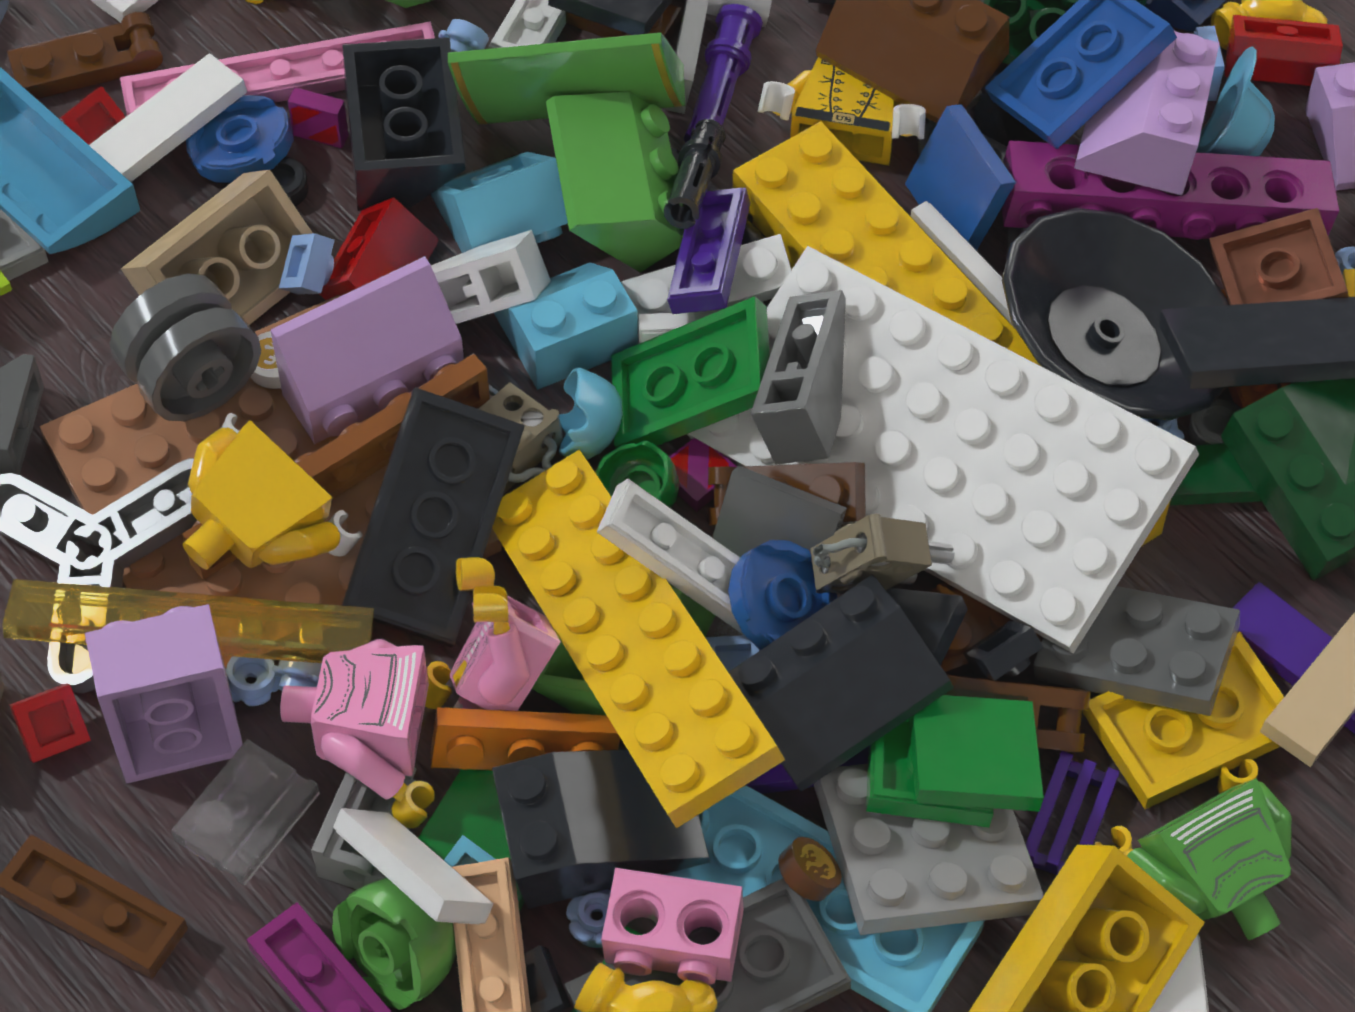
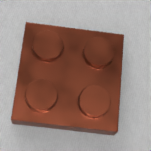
(1279, 261)

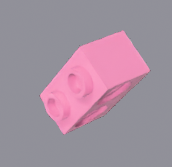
(677, 909)

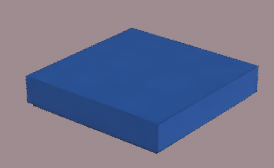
(961, 176)

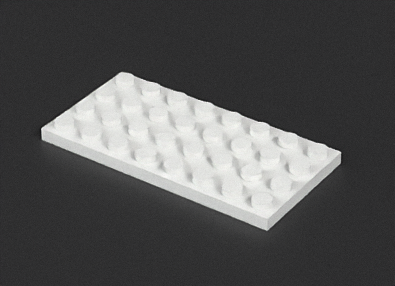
(989, 450)

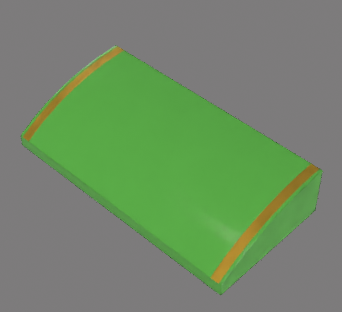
(518, 80)

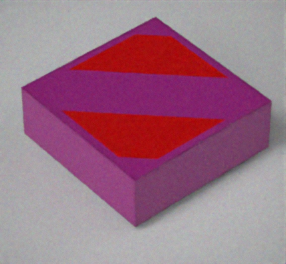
(318, 117)
(692, 470)

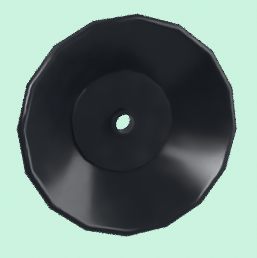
(1090, 303)

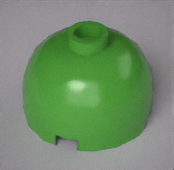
(393, 943)

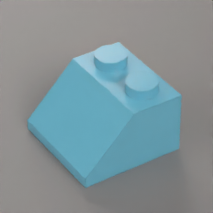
(504, 201)
(572, 324)

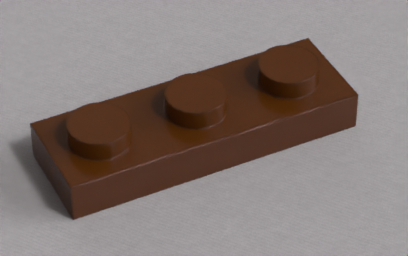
(92, 906)

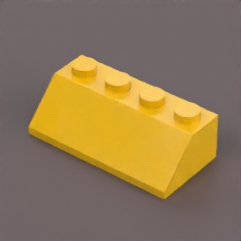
(1094, 942)

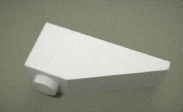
(492, 277)

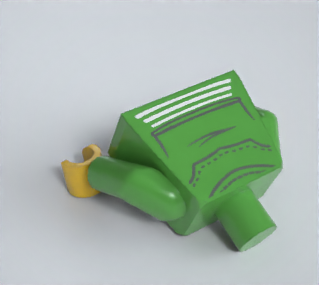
(1222, 852)

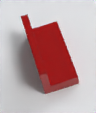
(1285, 48)
(378, 244)

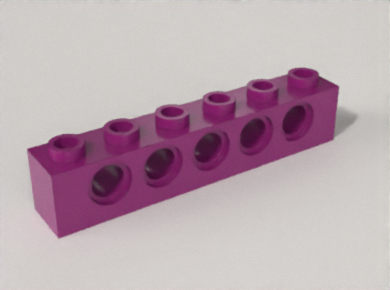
(1218, 198)

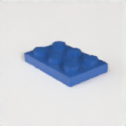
(1079, 65)

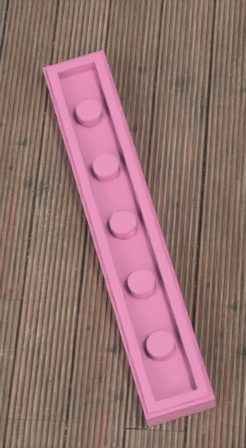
(276, 72)

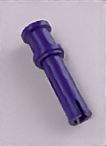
(726, 60)

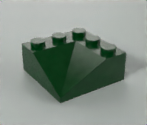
(1302, 466)

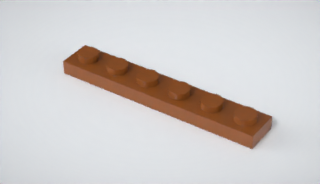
(369, 444)

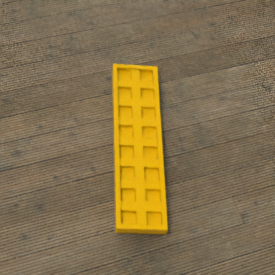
(633, 644)

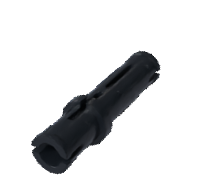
(697, 165)

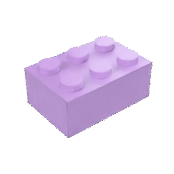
(164, 692)

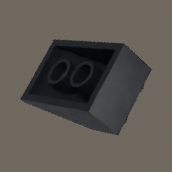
(581, 818)

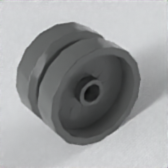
(185, 347)

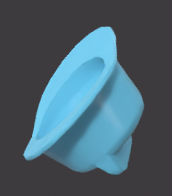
(1242, 116)

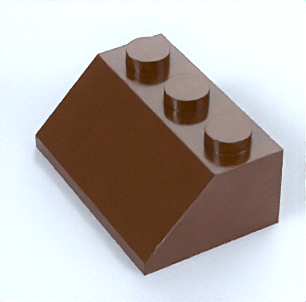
(917, 48)

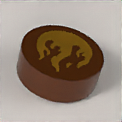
(809, 869)

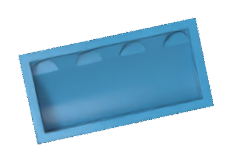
(53, 178)

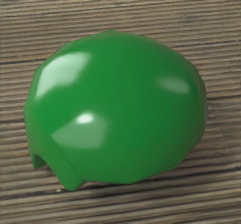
(644, 466)

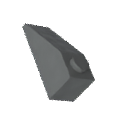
(803, 380)

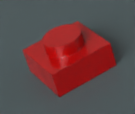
(93, 116)
(50, 722)

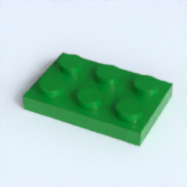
(692, 374)

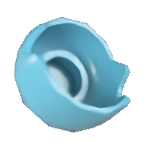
(594, 416)

